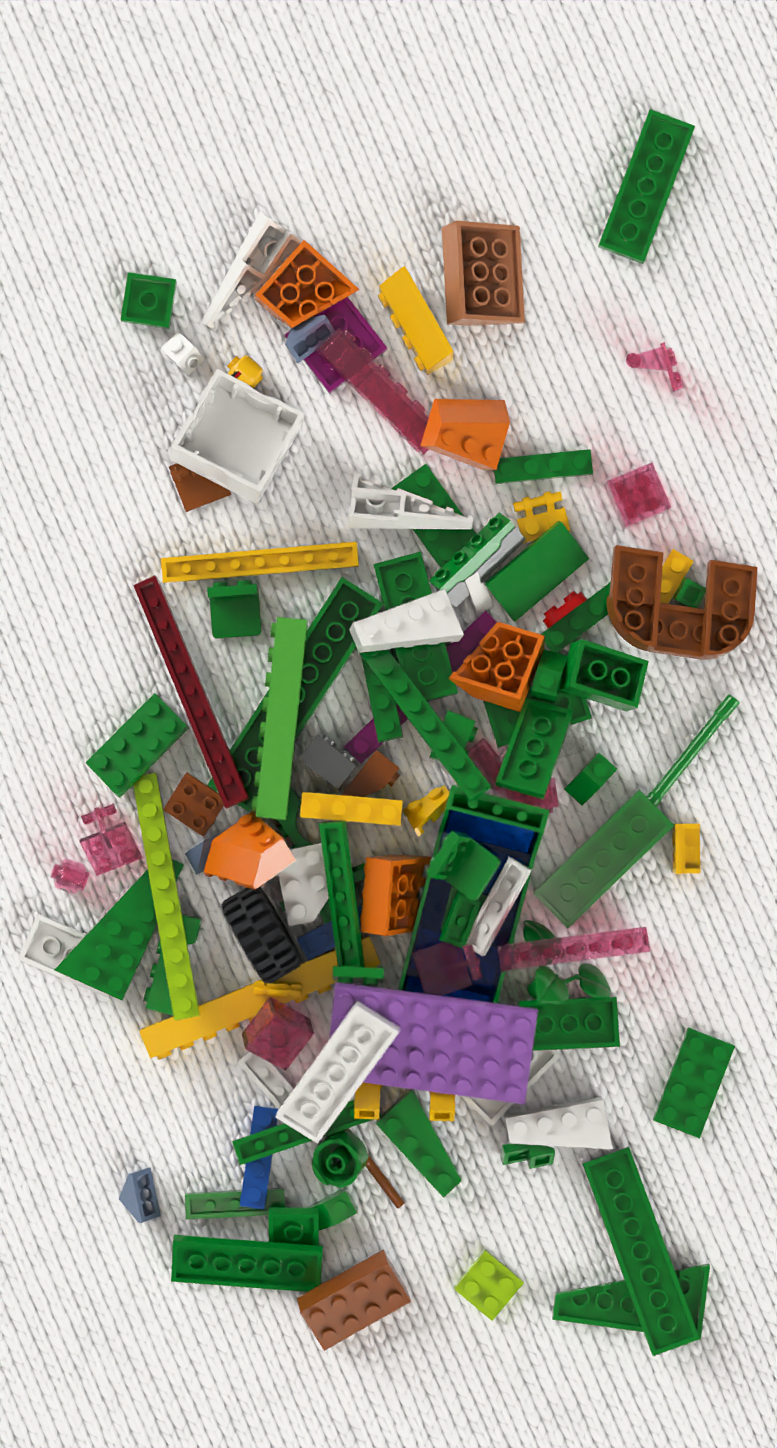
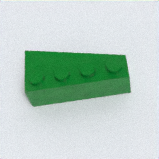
(418, 1140)

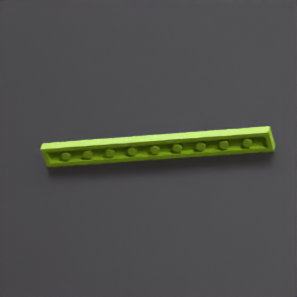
(166, 897)

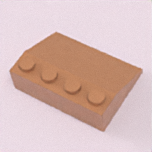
(482, 274)

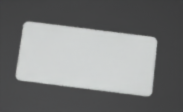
(479, 593)

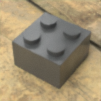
(328, 762)

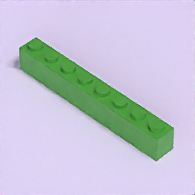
(281, 718)

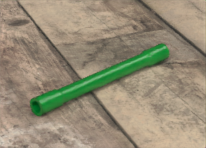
(721, 714)

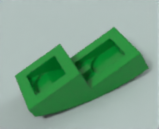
(534, 1154)

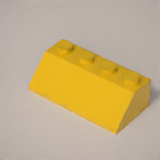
(416, 321)

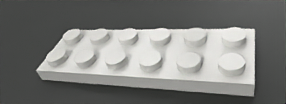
(337, 1072)

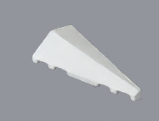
(262, 252)
(384, 508)

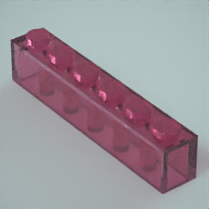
(376, 387)
(573, 949)

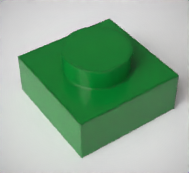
(689, 593)

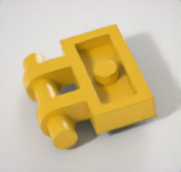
(535, 525)

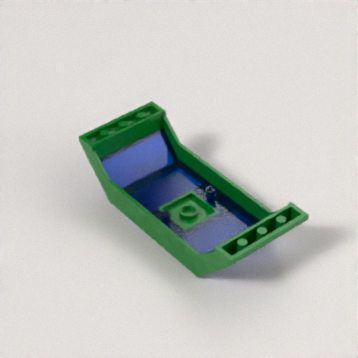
(505, 830)

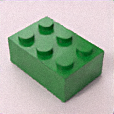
(604, 675)

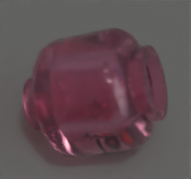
(69, 876)

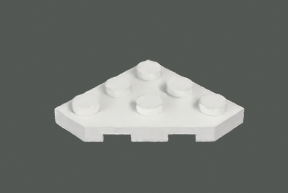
(304, 884)

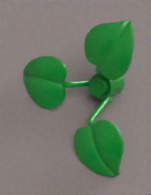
(547, 985)

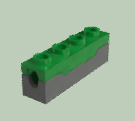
(481, 555)

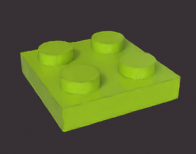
(488, 1285)

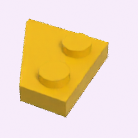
(427, 808)

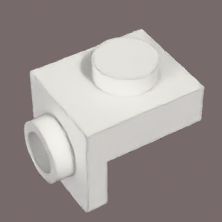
(183, 353)

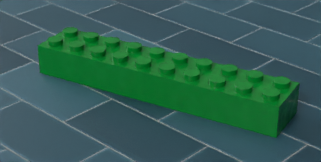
(325, 656)

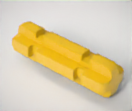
(277, 989)

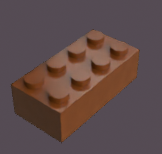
(353, 1300)

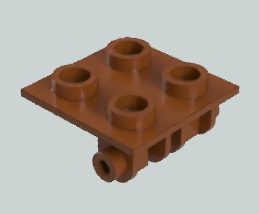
(195, 489)
(194, 804)

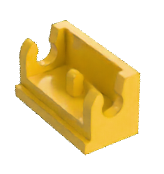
(686, 848)

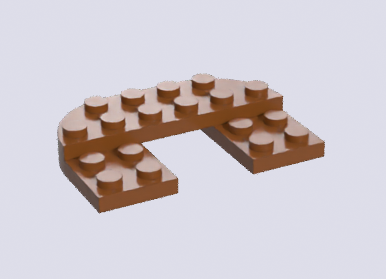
(677, 629)

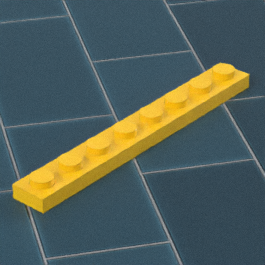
(259, 562)

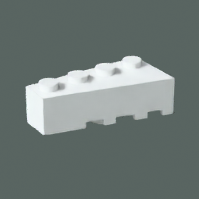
(414, 623)
(565, 1125)

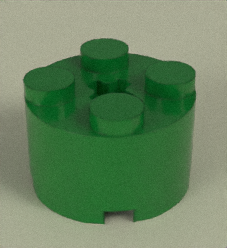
(352, 1158)

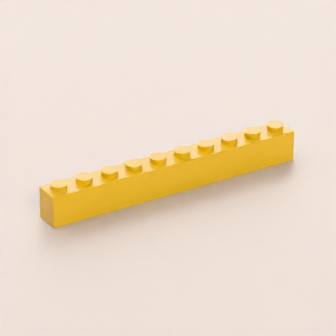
(243, 1004)

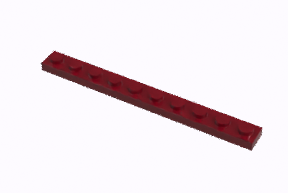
(191, 692)

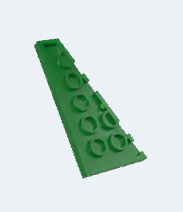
(117, 943)
(613, 1308)

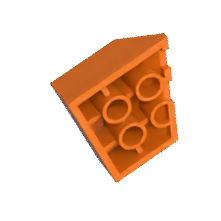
(303, 287)
(468, 430)
(502, 666)
(248, 853)
(391, 893)

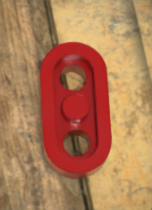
(571, 602)

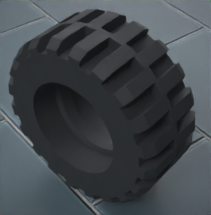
(261, 934)

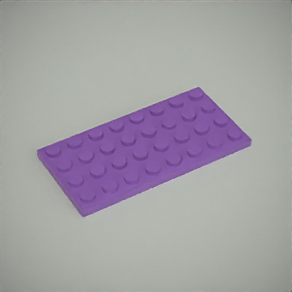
(447, 1042)

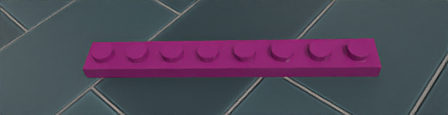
(366, 740)

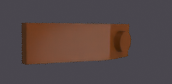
(373, 776)

